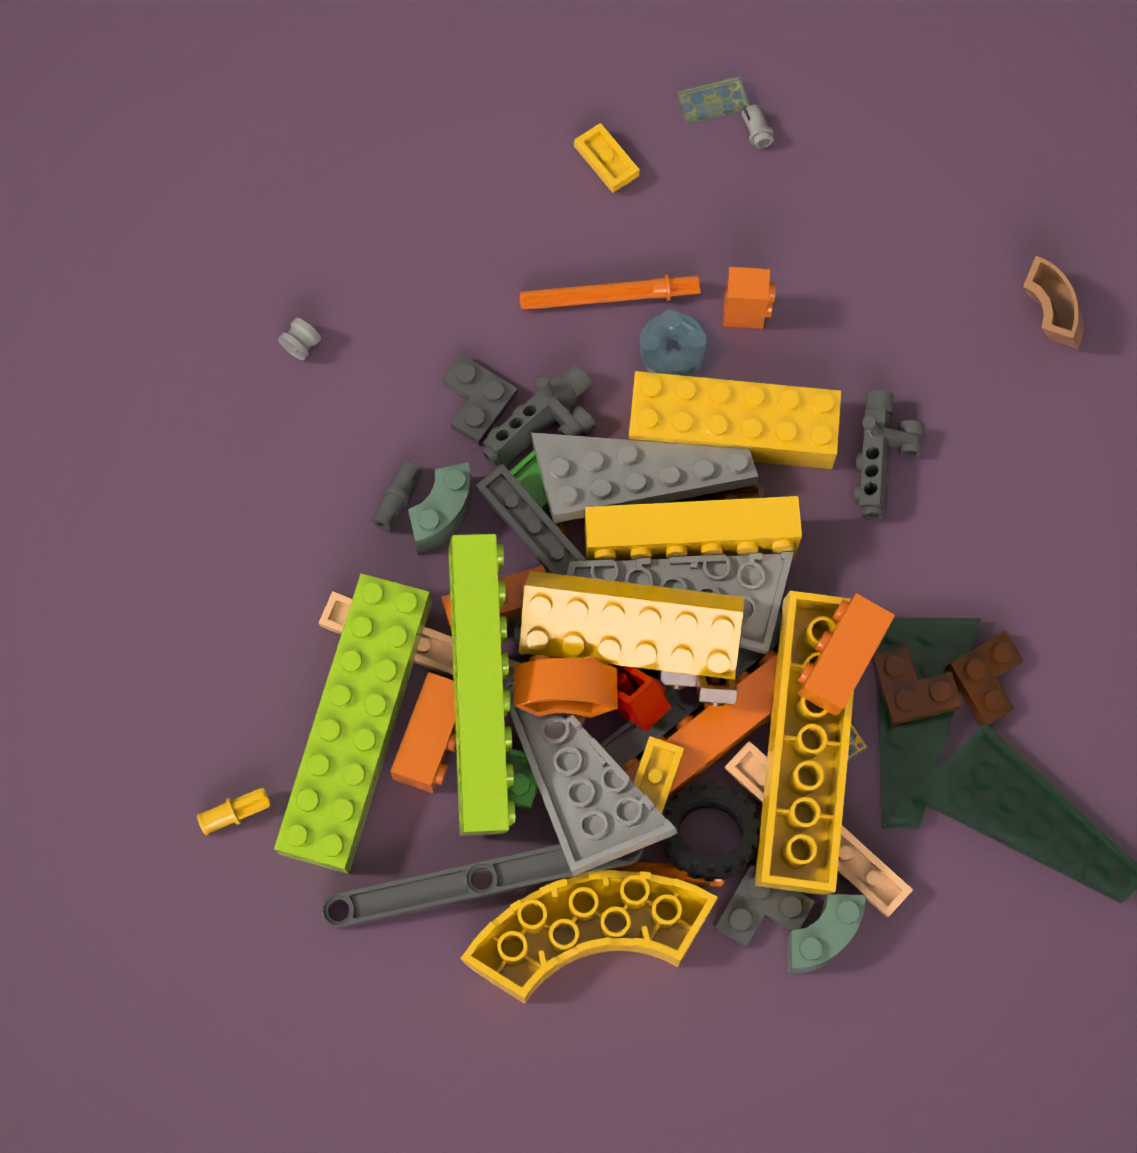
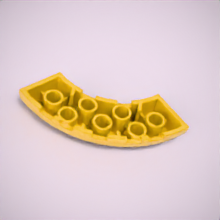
(586, 918)

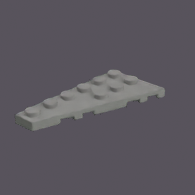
(629, 472)
(753, 576)
(585, 791)

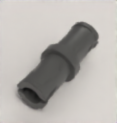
(396, 496)

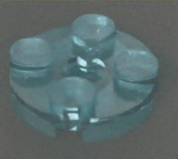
(672, 326)

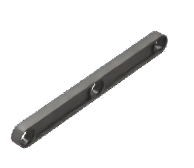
(631, 740)
(457, 886)

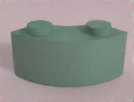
(444, 509)
(826, 937)

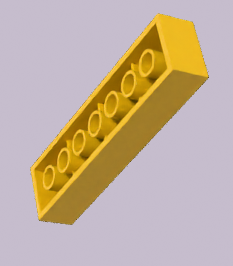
(803, 762)

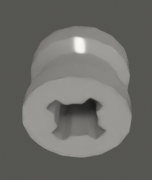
(299, 339)

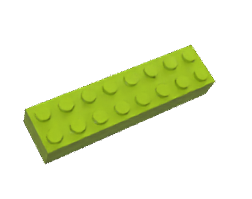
(479, 685)
(354, 724)

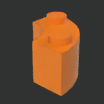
(565, 686)

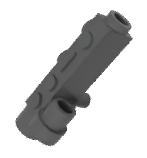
(539, 413)
(875, 458)

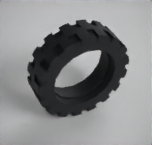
(726, 800)

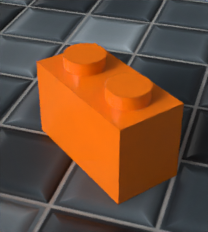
(748, 298)

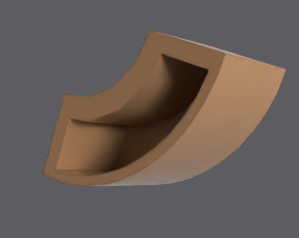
(1061, 308)

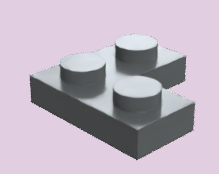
(485, 396)
(754, 903)

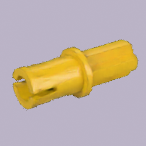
(233, 811)

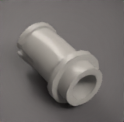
(760, 133)

